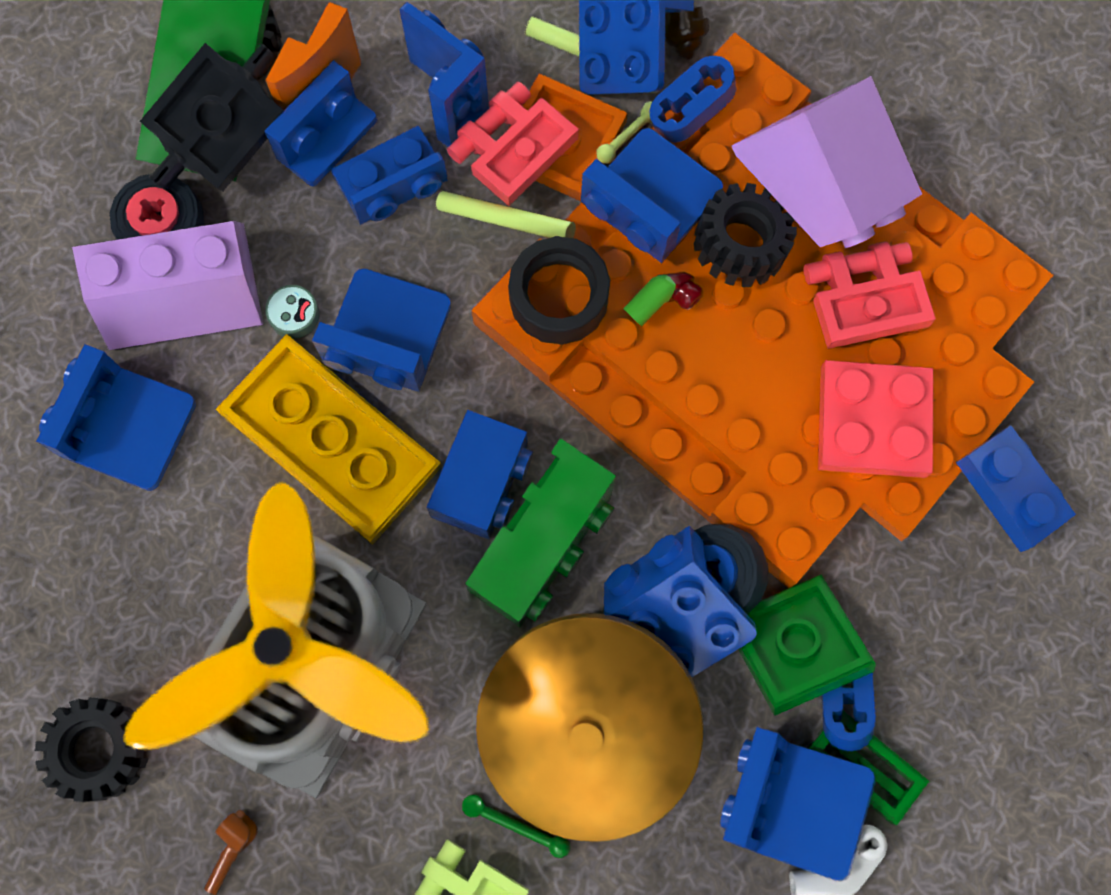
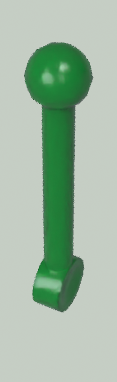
(474, 806)

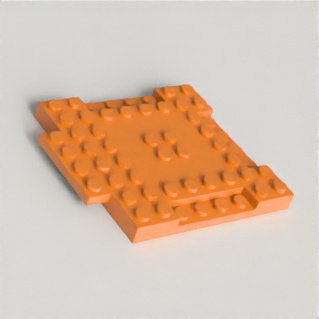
(731, 389)

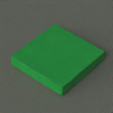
(803, 646)

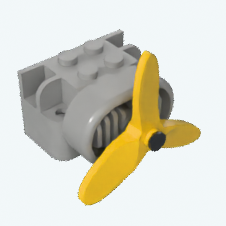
(295, 661)

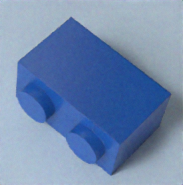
(479, 475)

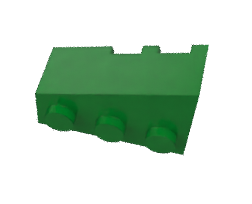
(544, 536)

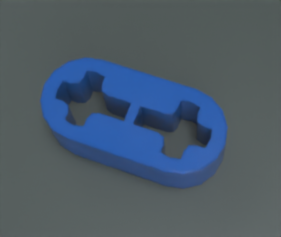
(693, 98)
(863, 702)

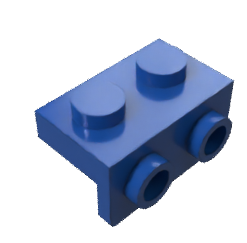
(1016, 488)

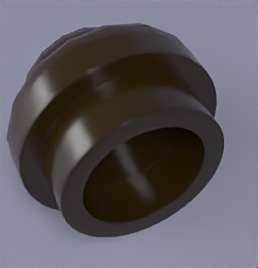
(686, 31)

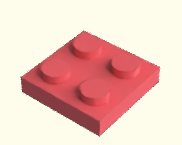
(876, 419)

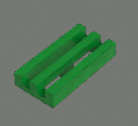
(904, 798)

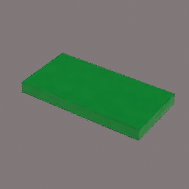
(227, 26)

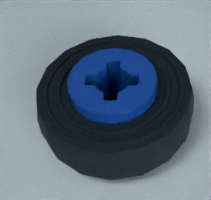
(737, 563)

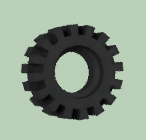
(733, 258)
(59, 751)

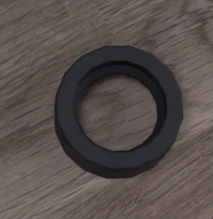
(563, 252)

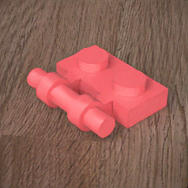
(522, 151)
(869, 308)

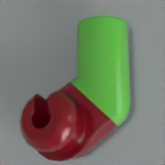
(661, 290)

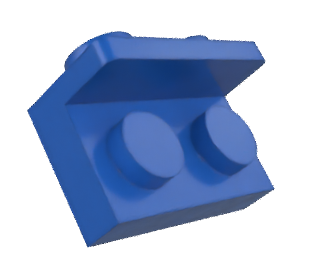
(320, 126)
(390, 175)

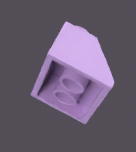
(169, 284)

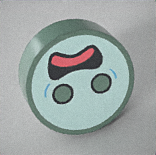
(292, 311)

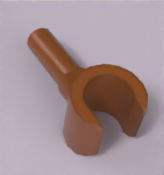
(237, 833)

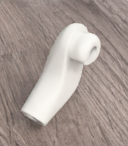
(869, 854)

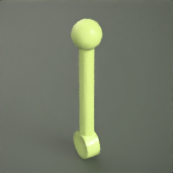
(607, 152)

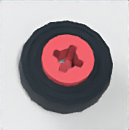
(143, 197)

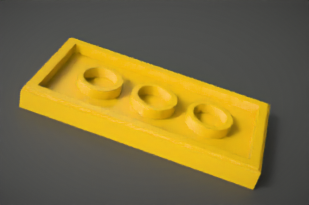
(329, 438)

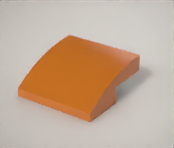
(302, 63)

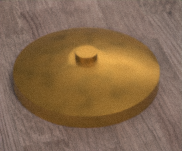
(590, 727)

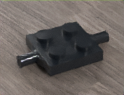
(212, 117)

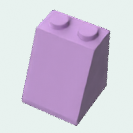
(834, 166)

